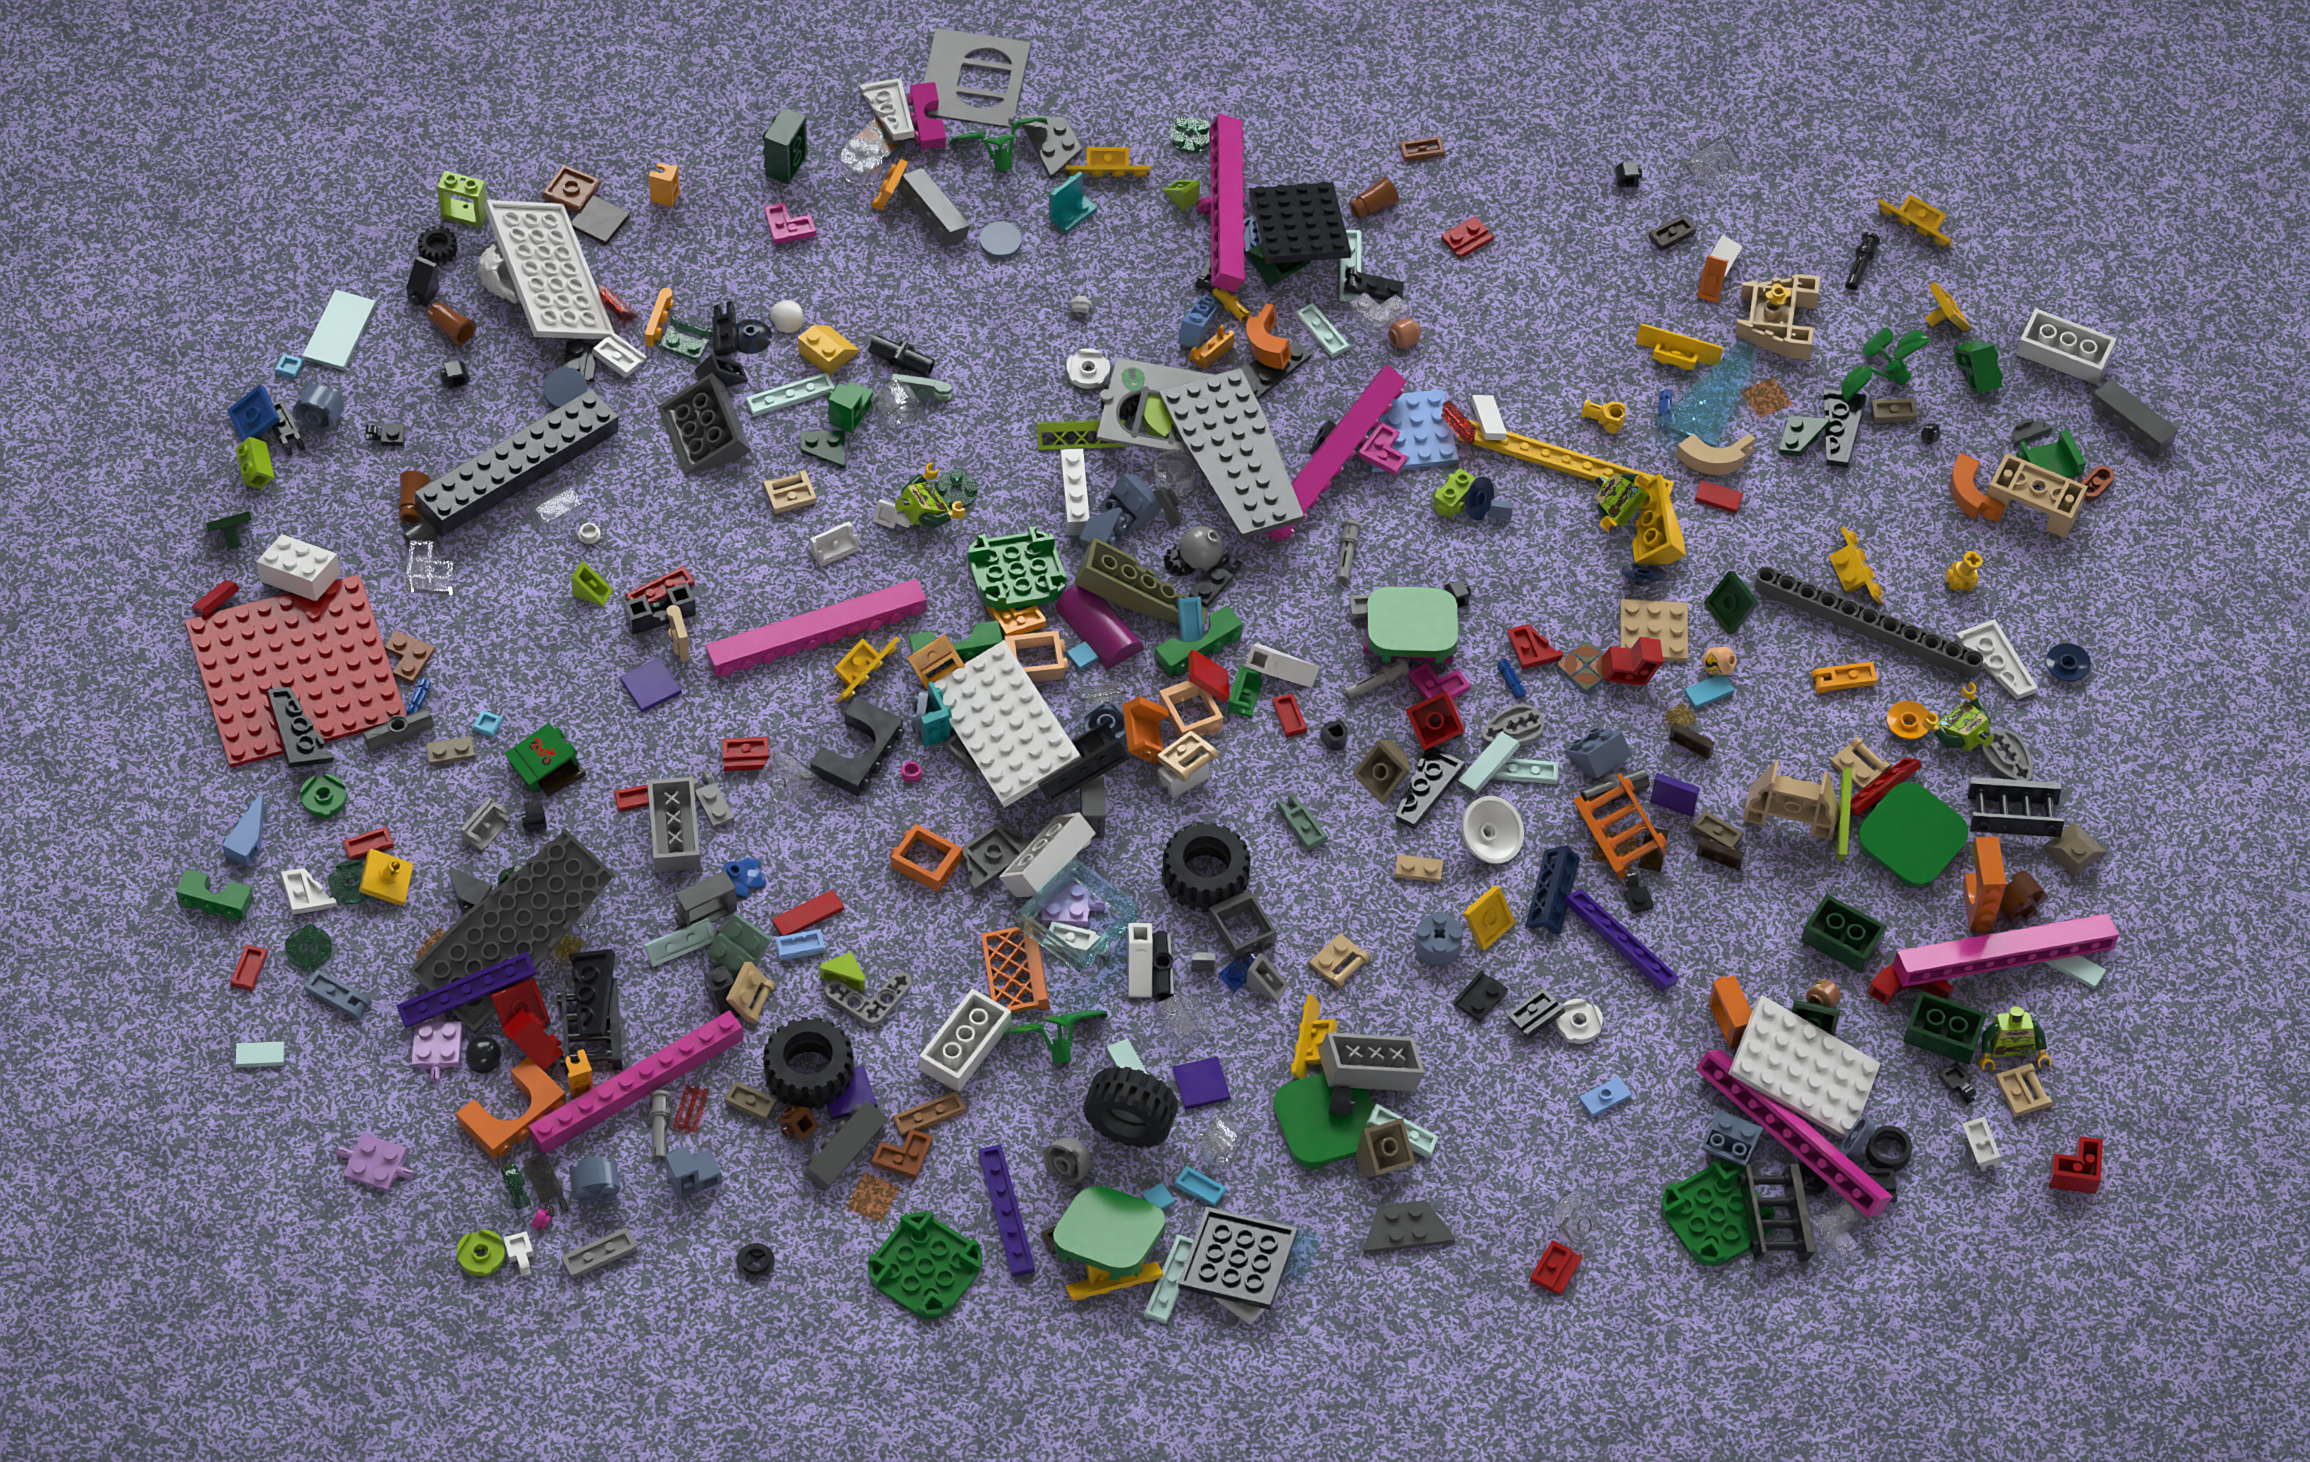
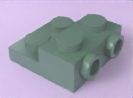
(738, 944)

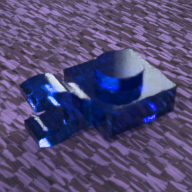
(1236, 974)

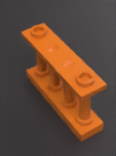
(1609, 844)

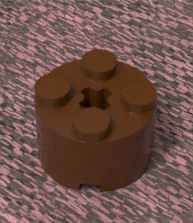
(2021, 897)

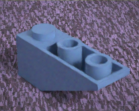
(1197, 322)
(245, 839)

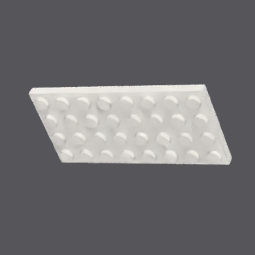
(548, 270)
(1005, 723)

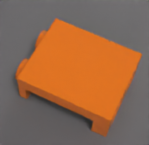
(1143, 728)

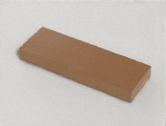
(929, 1113)

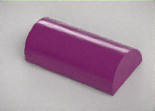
(1098, 626)

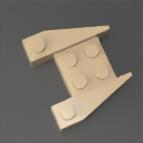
(1773, 325)
(1793, 801)

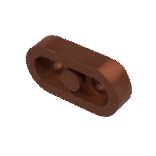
(2097, 485)

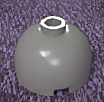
(1201, 547)
(1067, 1156)

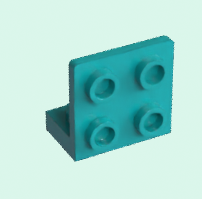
(1068, 204)
(935, 724)

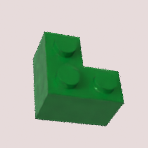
(1980, 364)
(848, 405)

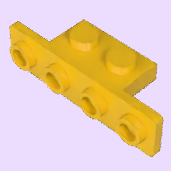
(1108, 160)
(1920, 215)
(1677, 348)
(1852, 569)
(858, 663)
(1310, 1037)
(1100, 1282)

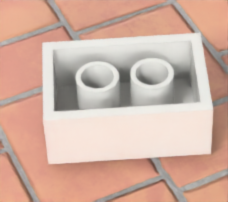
(298, 567)

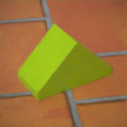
(1183, 193)
(589, 585)
(845, 970)

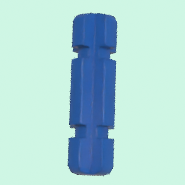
(1665, 402)
(1511, 679)
(418, 696)

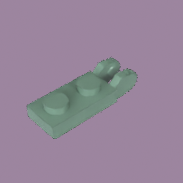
(927, 388)
(1302, 823)

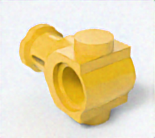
(1609, 415)
(1964, 573)

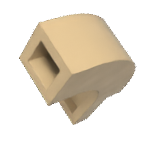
(1714, 460)

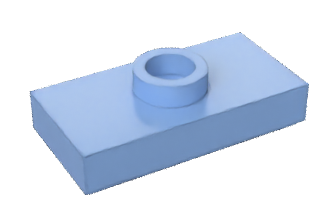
(800, 945)
(1605, 1097)

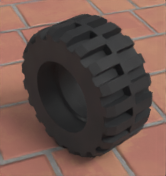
(1209, 841)
(802, 1037)
(1130, 1107)

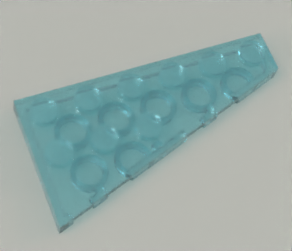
(1710, 401)

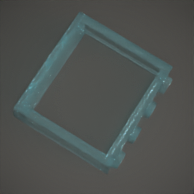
(1096, 884)

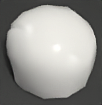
(787, 316)

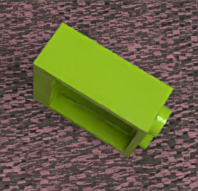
(458, 210)

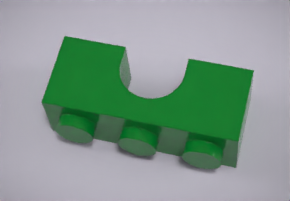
(231, 902)

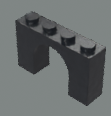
(855, 773)

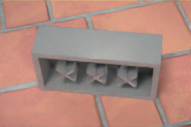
(674, 824)
(1371, 1061)

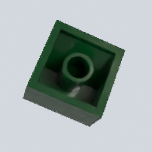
(1820, 1016)

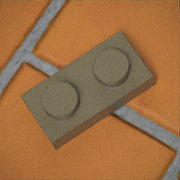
(1894, 410)
(450, 750)
(1716, 829)
(750, 1101)

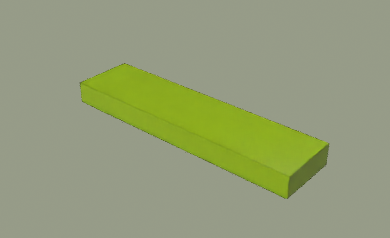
(1843, 814)

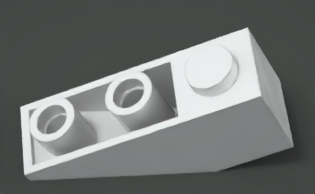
(1281, 665)
(1139, 960)

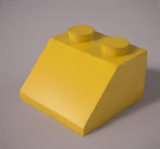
(825, 348)

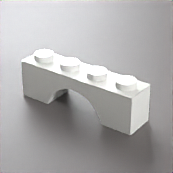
(1074, 490)

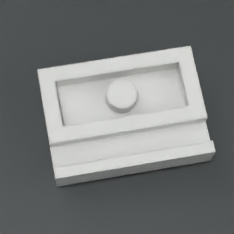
(619, 355)

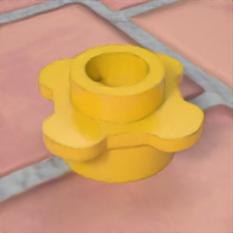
(1778, 295)

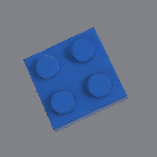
(253, 414)

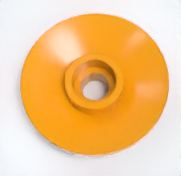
(1907, 712)

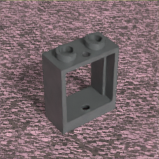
(1093, 805)
(706, 899)
(1233, 907)

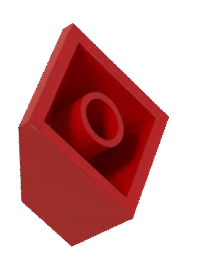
(1436, 720)

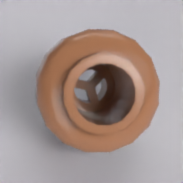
(1404, 333)
(1824, 994)

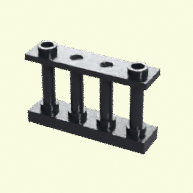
(1099, 754)
(2015, 791)
(611, 1034)
(1794, 1201)

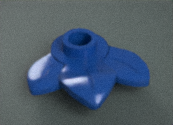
(747, 875)

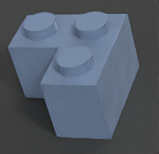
(691, 1173)

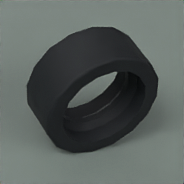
(1893, 1133)

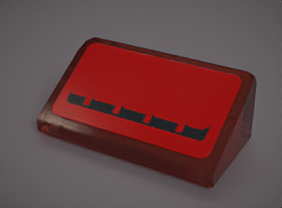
(616, 305)

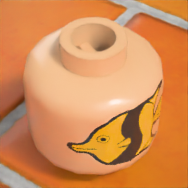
(1719, 661)

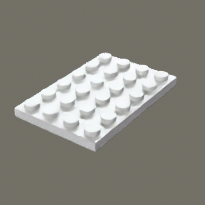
(1804, 1067)

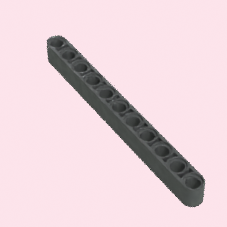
(1774, 585)

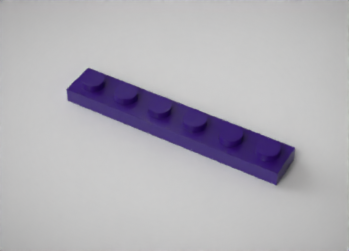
(1621, 940)
(466, 990)
(1006, 1210)

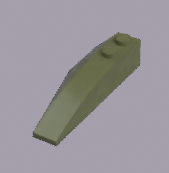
(1124, 582)

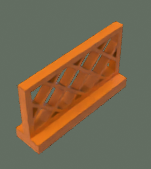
(1033, 961)

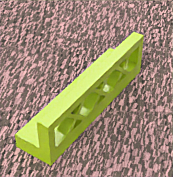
(1067, 426)

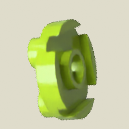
(475, 1242)

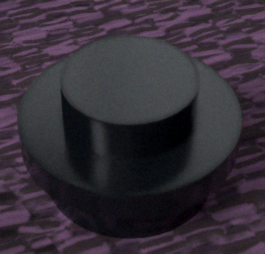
(1930, 433)

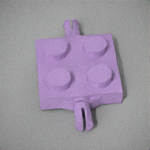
(1071, 907)
(437, 1045)
(375, 1162)

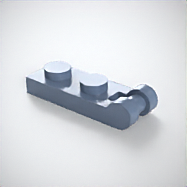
(337, 994)

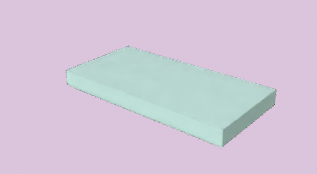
(339, 330)

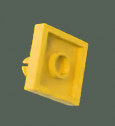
(1947, 308)
(386, 877)
(1489, 917)

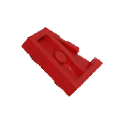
(1531, 647)

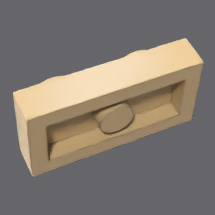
(1419, 868)

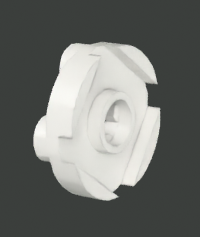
(1088, 379)
(1579, 1033)

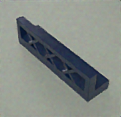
(1558, 888)

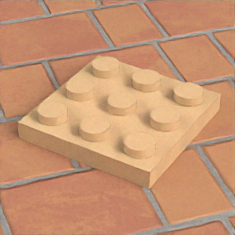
(1658, 621)

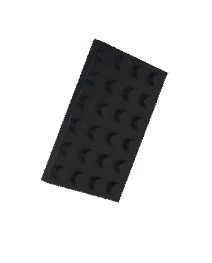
(1299, 223)

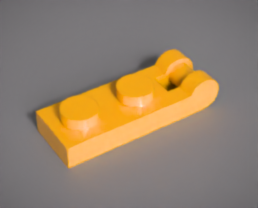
(658, 316)
(1844, 677)

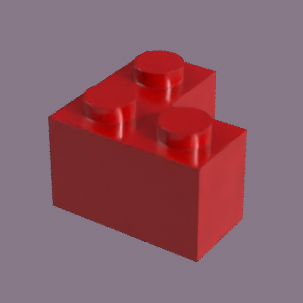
(1633, 665)
(528, 1034)
(2080, 1171)

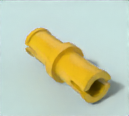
(1231, 304)

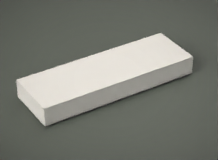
(1488, 417)

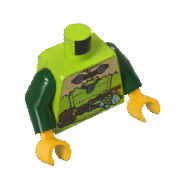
(1620, 498)
(923, 503)
(1963, 726)
(2013, 1036)

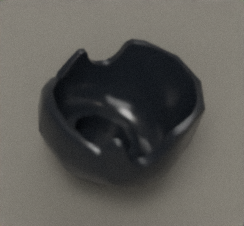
(483, 1054)

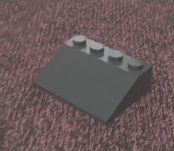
(704, 426)

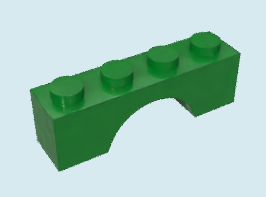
(1223, 628)
(983, 638)

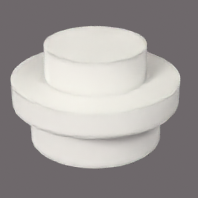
(1080, 304)
(589, 533)

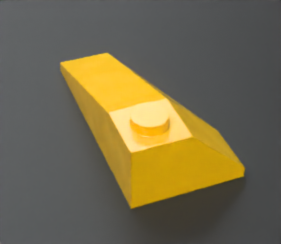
(1658, 530)

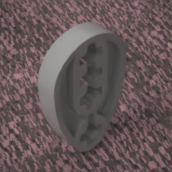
(1512, 717)
(2016, 748)

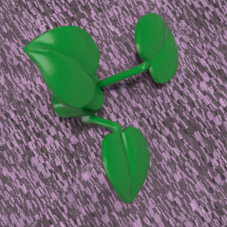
(1001, 157)
(1895, 369)
(1060, 1047)

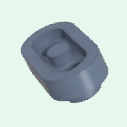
(921, 704)
(1857, 1137)

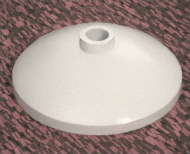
(1502, 827)

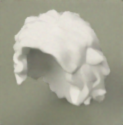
(495, 274)

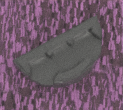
(2028, 430)
(1169, 503)

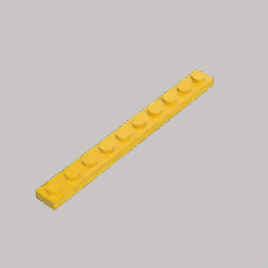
(1554, 457)

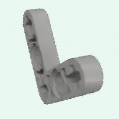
(866, 1005)

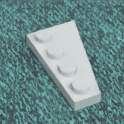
(890, 106)
(1999, 658)

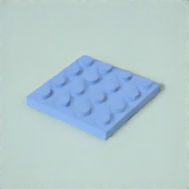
(1423, 432)

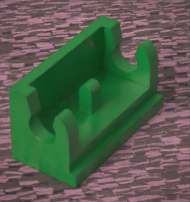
(1245, 692)

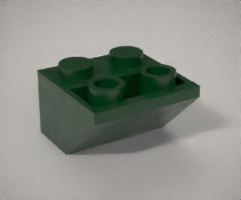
(1273, 272)

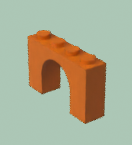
(1985, 887)
(500, 1135)

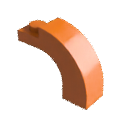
(1264, 347)
(1967, 495)

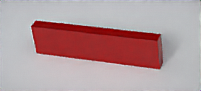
(1883, 785)

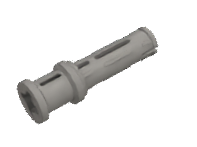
(1348, 543)
(1386, 675)
(659, 1117)

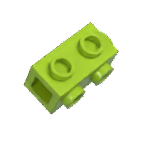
(254, 463)
(1452, 496)

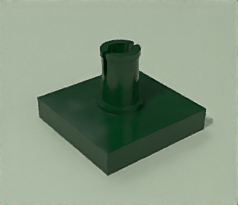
(228, 526)
(1731, 602)

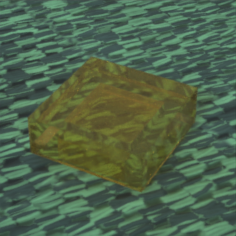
(1680, 714)
(567, 946)

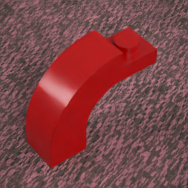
(1887, 985)

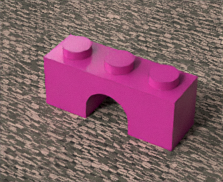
(928, 132)

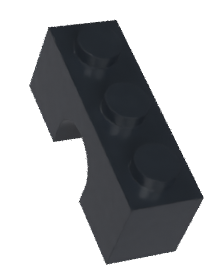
(646, 616)

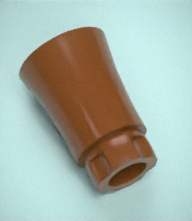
(1374, 198)
(451, 323)
(410, 483)

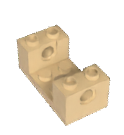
(2059, 499)

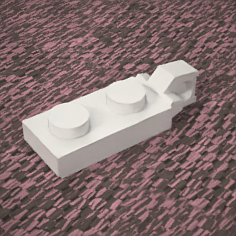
(1076, 937)

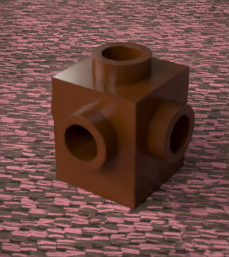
(797, 1123)

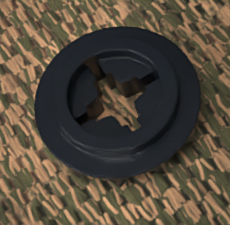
(1174, 565)
(1810, 1188)
(757, 1251)

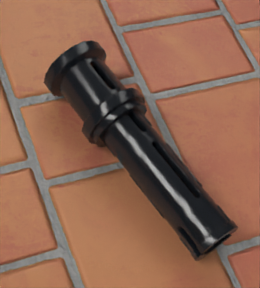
(1864, 253)

